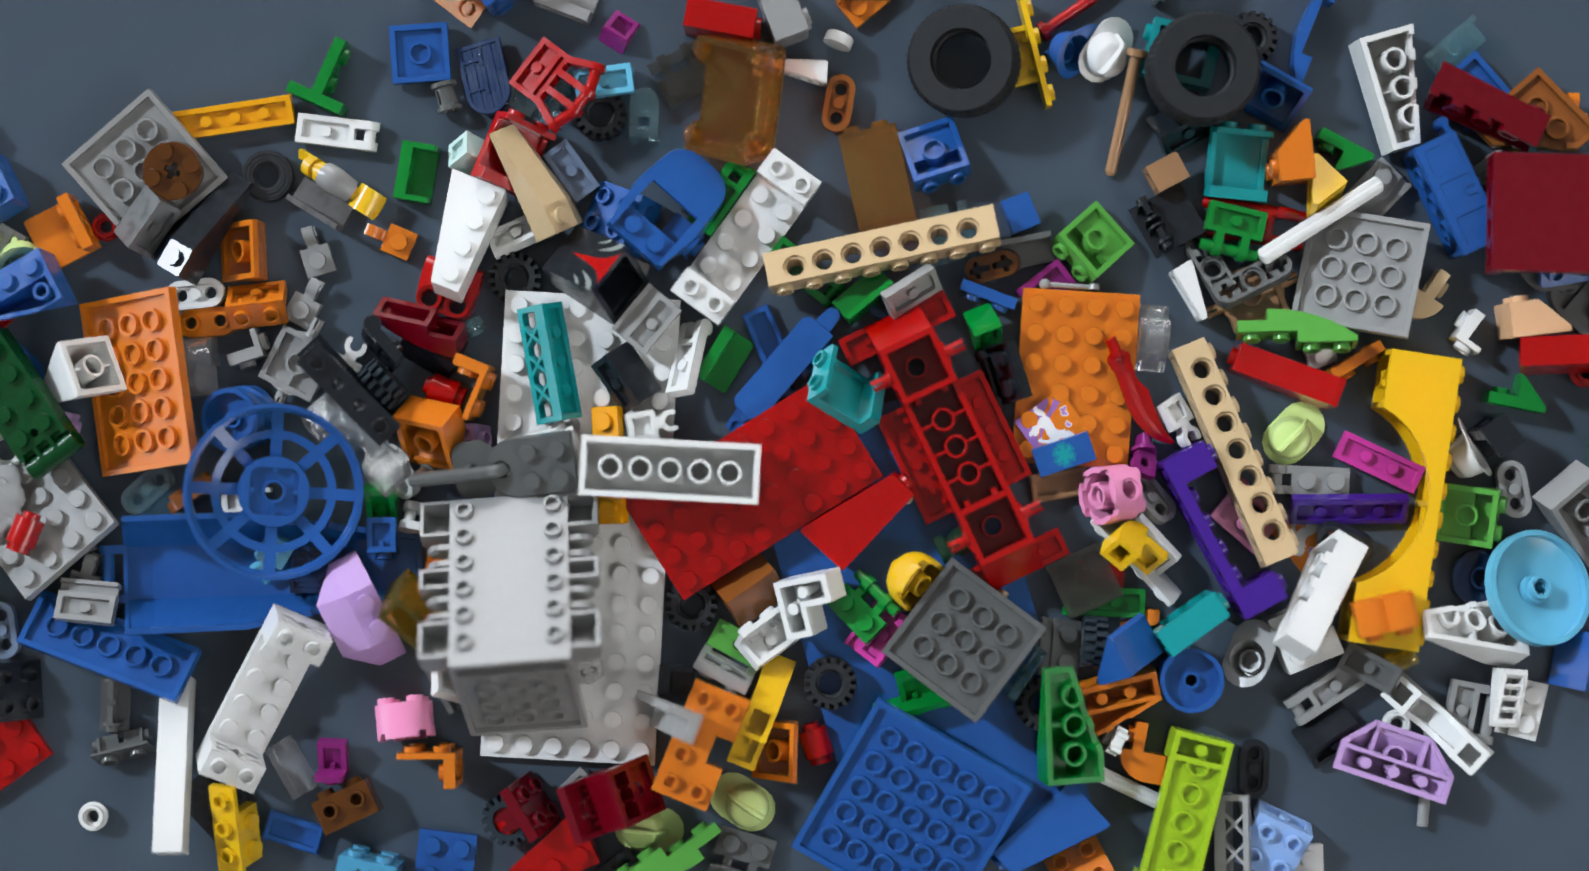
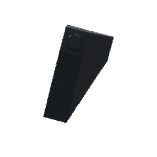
(198, 234)

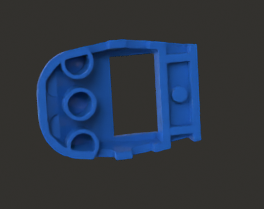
(687, 181)

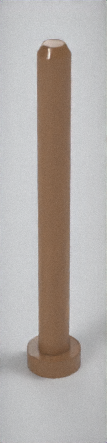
(1124, 109)

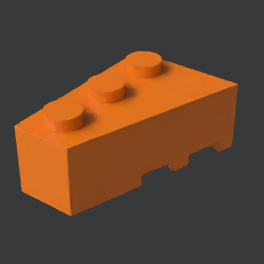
(1121, 699)

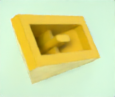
(1325, 188)

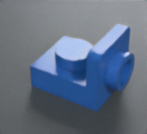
(382, 537)

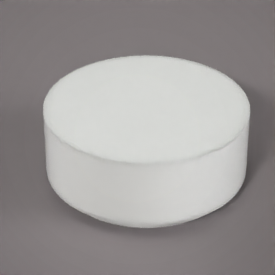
(838, 40)

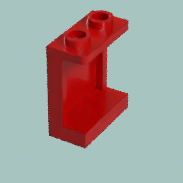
(488, 164)

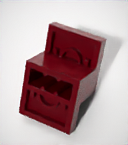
(610, 799)

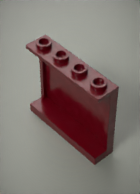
(1537, 213)

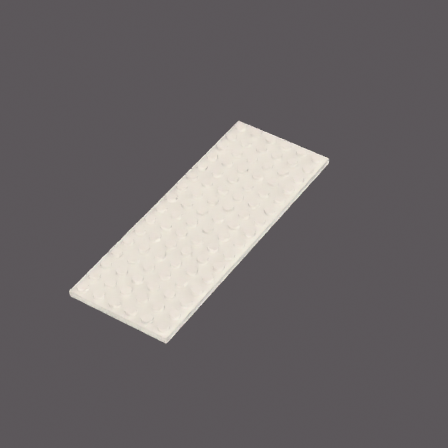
(629, 571)

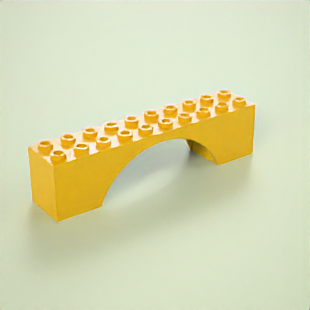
(1419, 401)

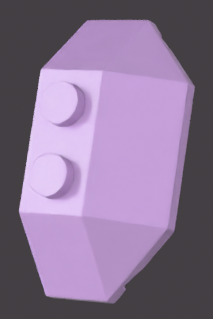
(351, 612)
(1396, 760)

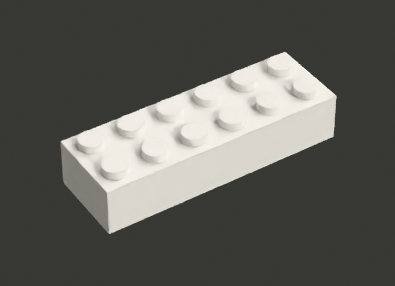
(669, 469)

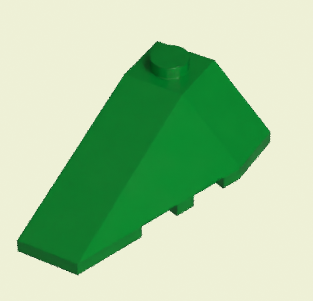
(1066, 736)

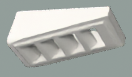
(807, 70)
(1188, 286)
(1518, 688)

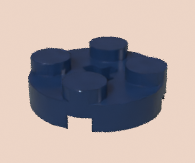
(1463, 572)

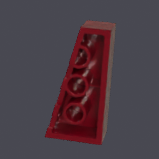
(1485, 109)

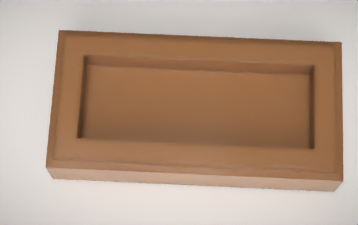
(1056, 485)

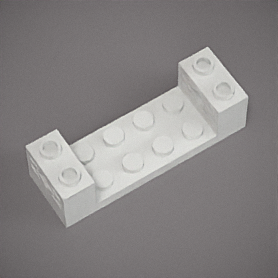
(750, 228)
(260, 697)

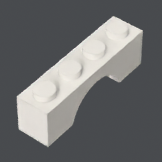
(1438, 723)

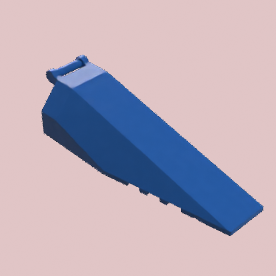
(182, 589)

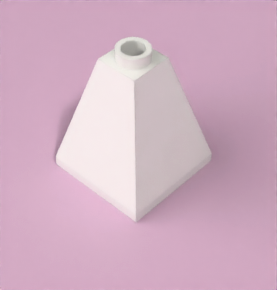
(84, 369)

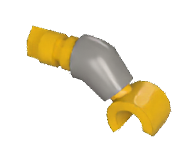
(341, 185)

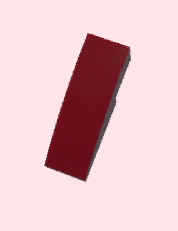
(422, 326)

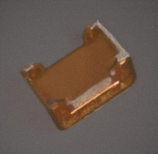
(737, 99)

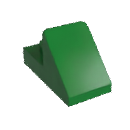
(1348, 153)
(983, 326)
(1522, 396)
(379, 505)

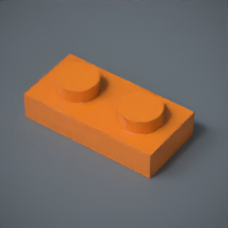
(1367, 355)

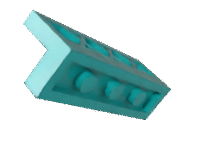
(554, 362)

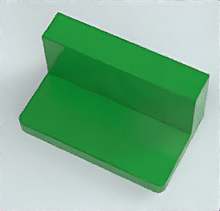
(861, 297)
(725, 359)

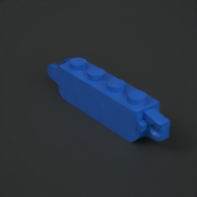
(783, 367)

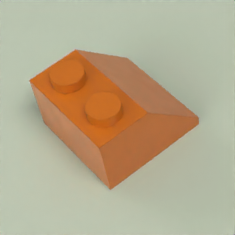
(1293, 158)
(429, 431)

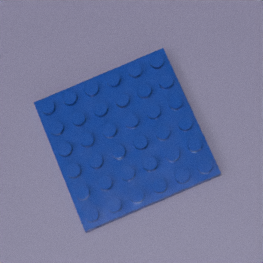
(910, 801)

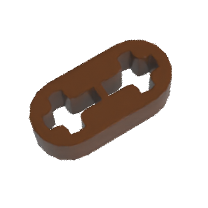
(991, 259)

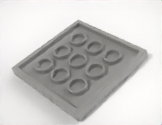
(113, 159)
(1364, 273)
(73, 525)

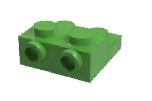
(1091, 243)
(1472, 515)

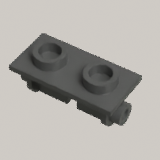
(114, 706)
(110, 751)

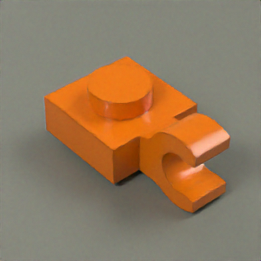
(395, 241)

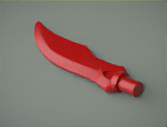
(1135, 393)

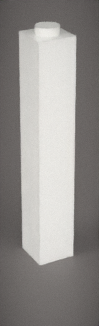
(174, 774)

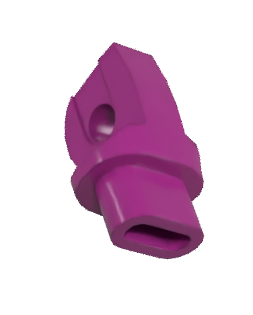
(1144, 452)

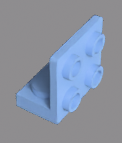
(1277, 839)

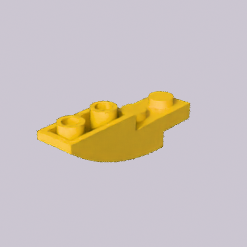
(761, 712)

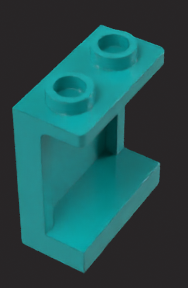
(1237, 162)
(844, 392)

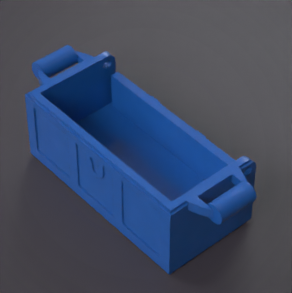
(1449, 190)

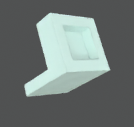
(464, 152)

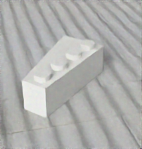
(1389, 86)
(467, 228)
(1319, 594)

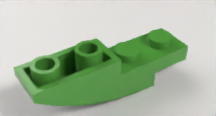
(1309, 331)
(681, 853)

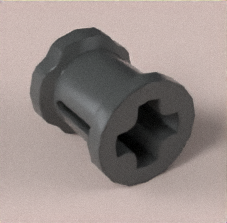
(446, 96)

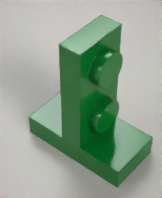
(326, 80)

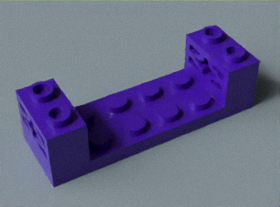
(1252, 593)

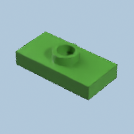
(723, 639)

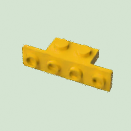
(1032, 64)
(234, 829)

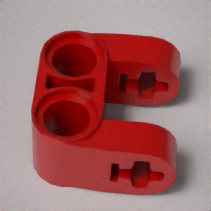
(444, 304)

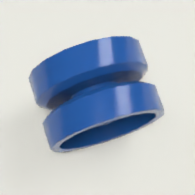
(230, 400)
(1205, 688)

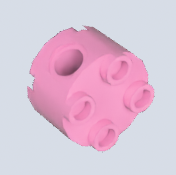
(1111, 494)
(405, 719)

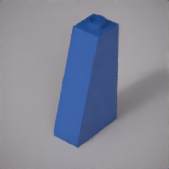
(1051, 827)

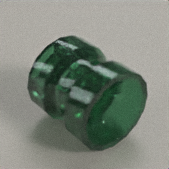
(941, 544)

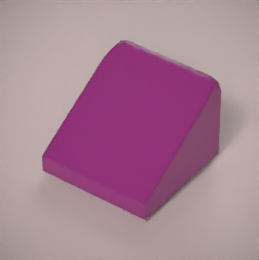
(618, 31)

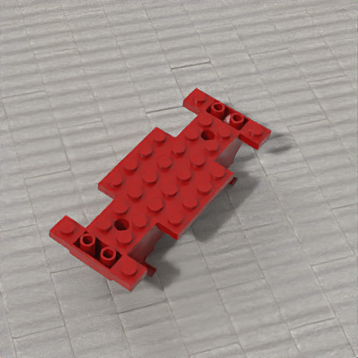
(954, 443)

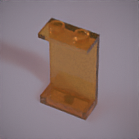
(876, 176)

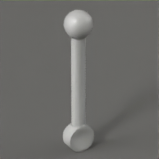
(1046, 284)

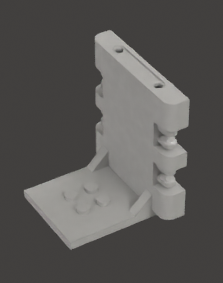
(512, 607)

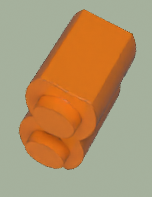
(1385, 614)

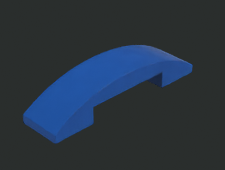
(1298, 61)

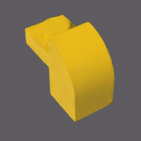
(1132, 545)

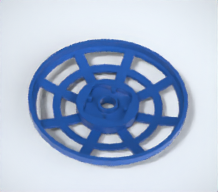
(271, 512)

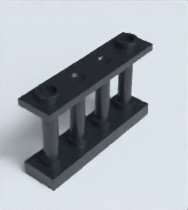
(347, 389)

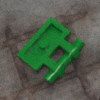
(1236, 222)
(858, 614)

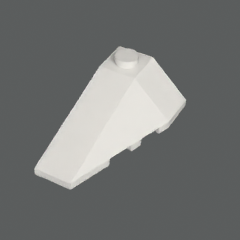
(1473, 633)

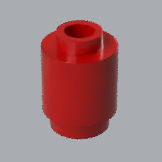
(444, 389)
(24, 532)
(816, 743)

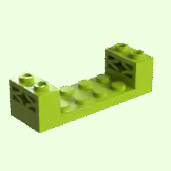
(1186, 801)

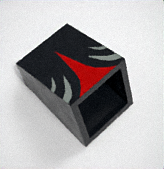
(596, 273)

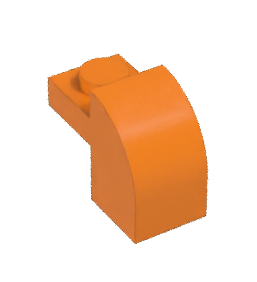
(1137, 762)

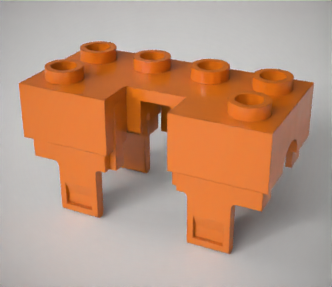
(685, 768)

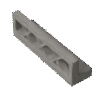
(672, 717)
(1223, 833)

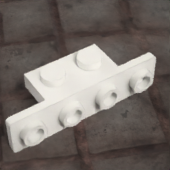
(1157, 580)

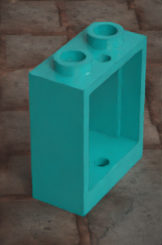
(1208, 63)
(1190, 621)

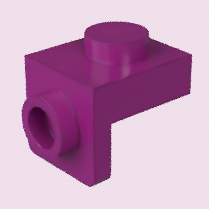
(332, 760)

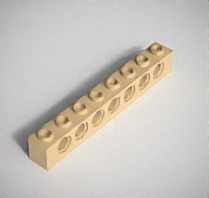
(892, 237)
(1229, 468)

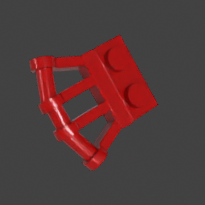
(544, 70)

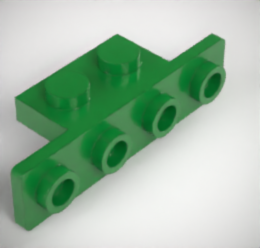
(915, 696)

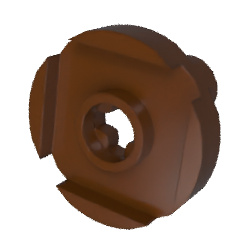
(188, 163)

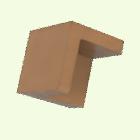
(1165, 173)

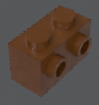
(347, 804)

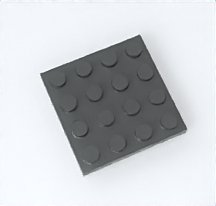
(964, 640)

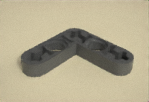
(1228, 281)

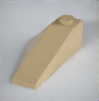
(540, 193)

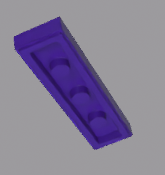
(1349, 508)

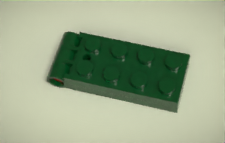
(30, 408)

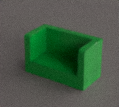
(416, 172)

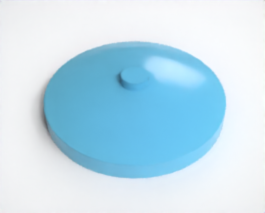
(1537, 588)

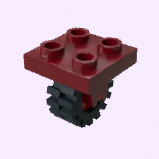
(520, 812)

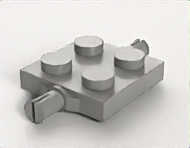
(282, 369)

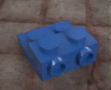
(934, 155)

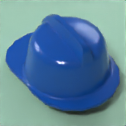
(1065, 50)

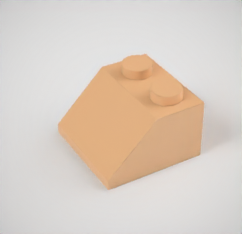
(1527, 318)

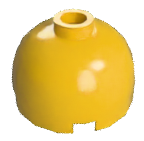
(911, 577)

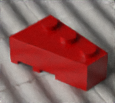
(559, 853)

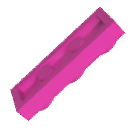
(1378, 462)

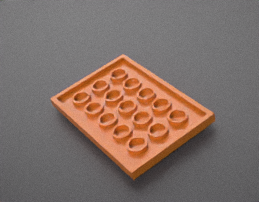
(1067, 357)
(152, 419)

